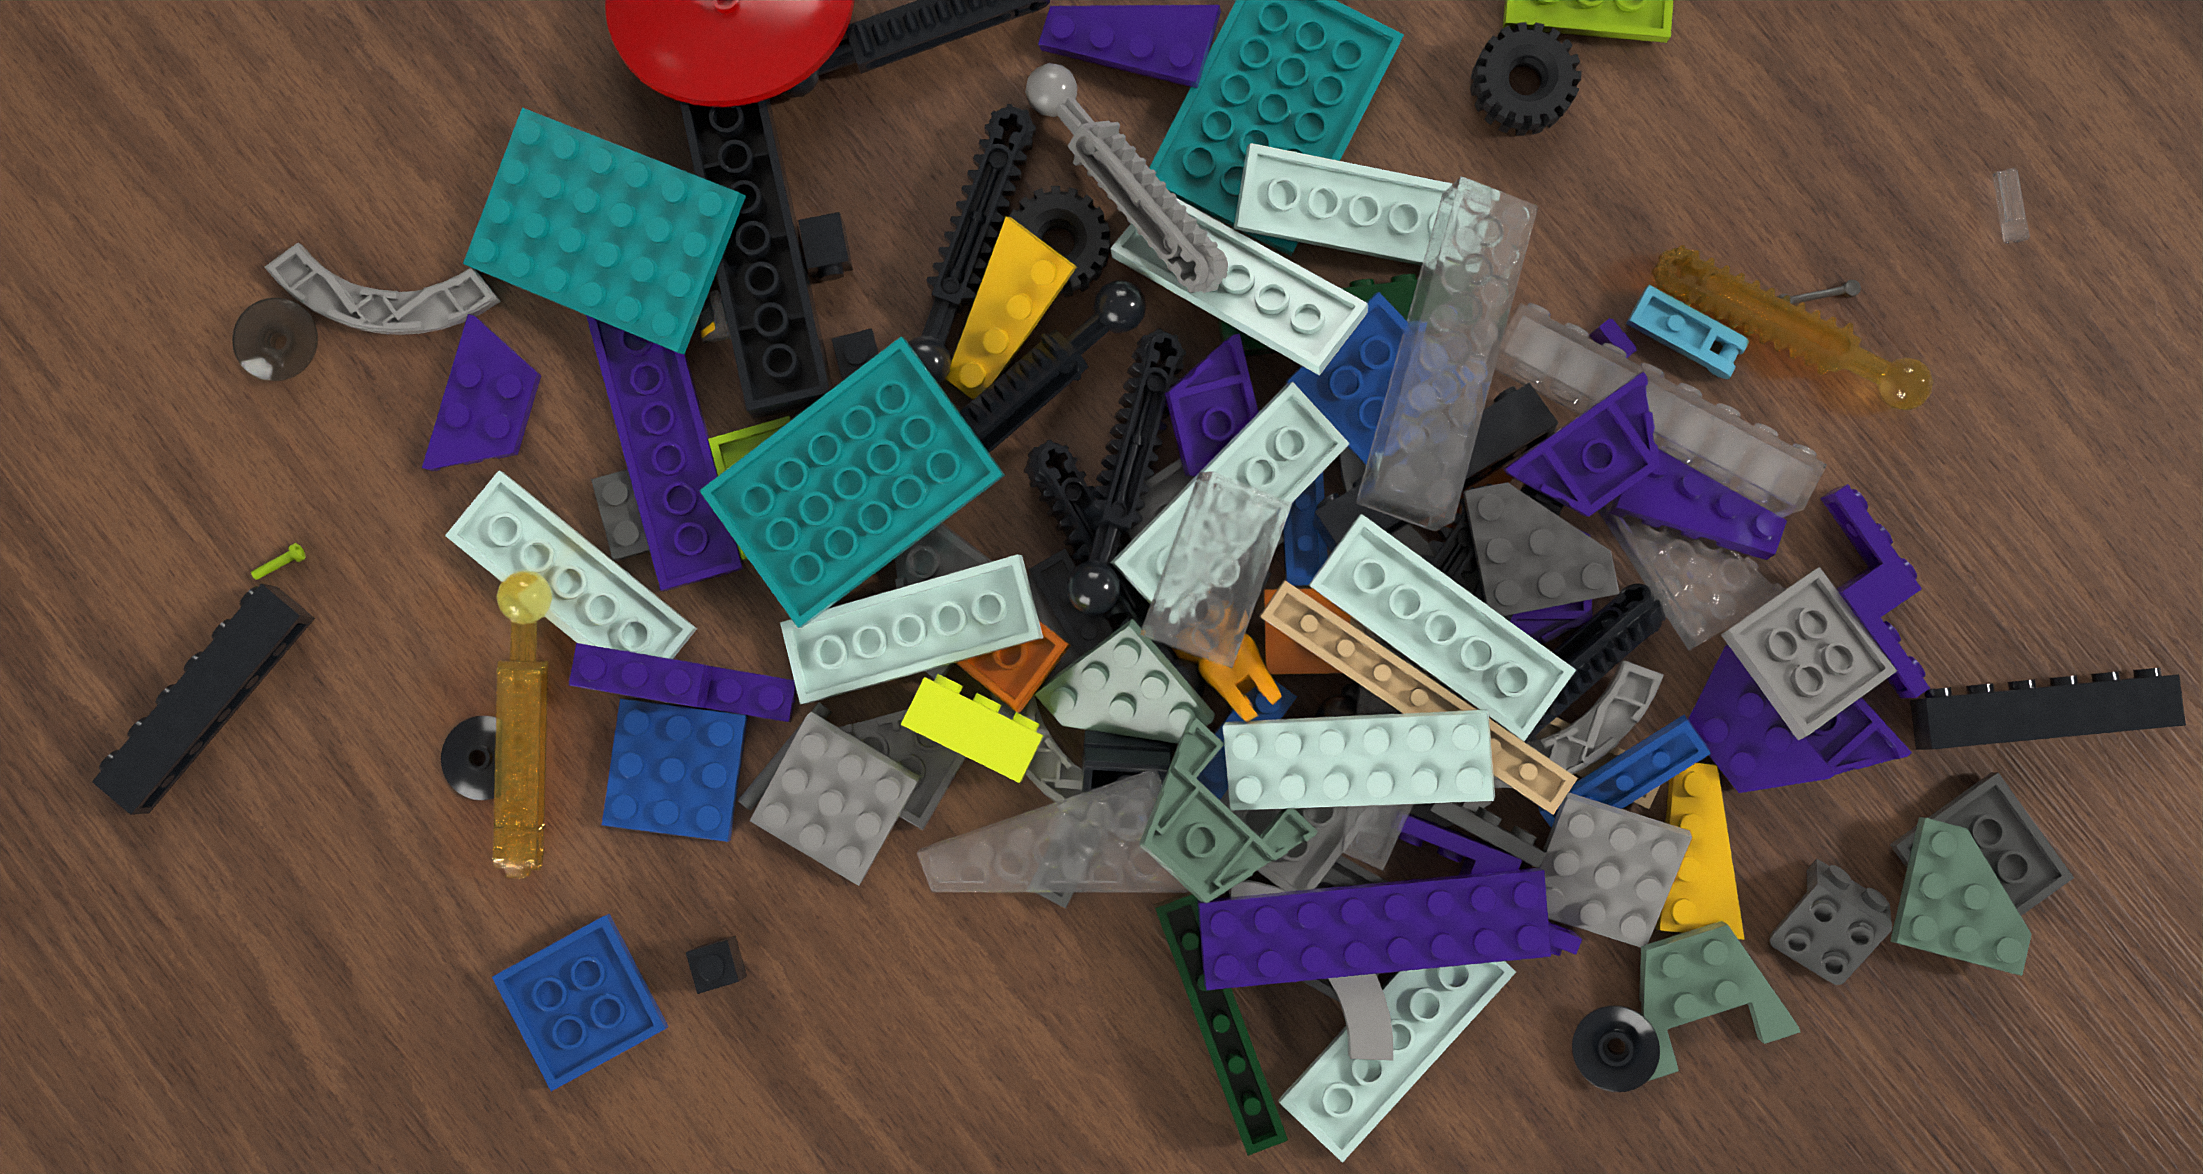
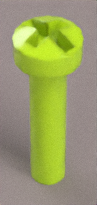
(295, 553)

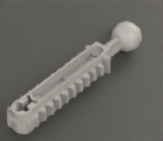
(1130, 183)

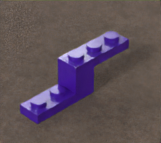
(1878, 587)
(682, 682)
(1479, 859)

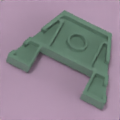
(1203, 838)
(1703, 976)

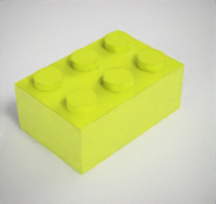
(973, 727)

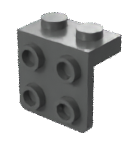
(1833, 924)

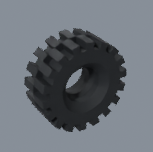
(1546, 58)
(1079, 218)

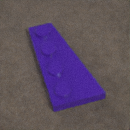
(1139, 39)
(1701, 507)

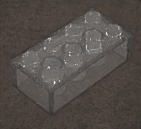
(1216, 568)

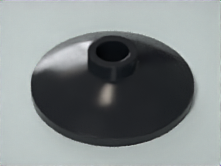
(457, 757)
(1612, 1069)

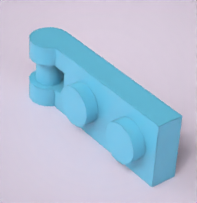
(1687, 331)

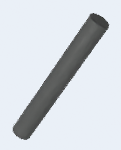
(762, 781)

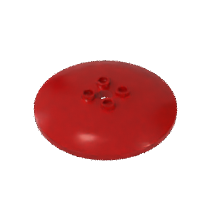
(725, 48)

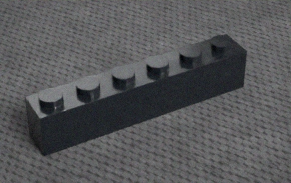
(1505, 433)
(202, 699)
(2048, 711)

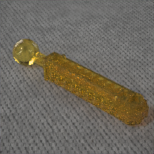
(1901, 383)
(521, 730)

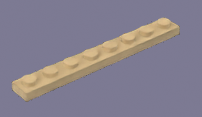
(1409, 689)

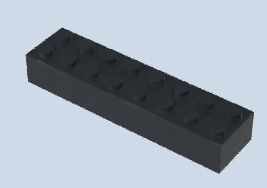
(764, 263)

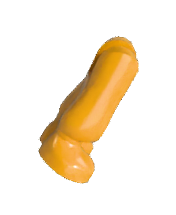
(1237, 681)

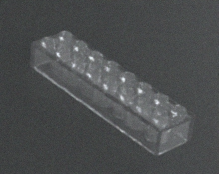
(1447, 355)
(1703, 435)

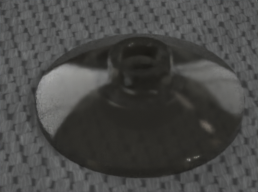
(257, 333)

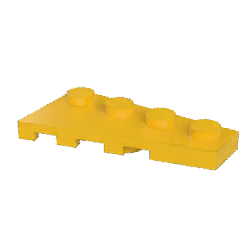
(1010, 302)
(1706, 879)

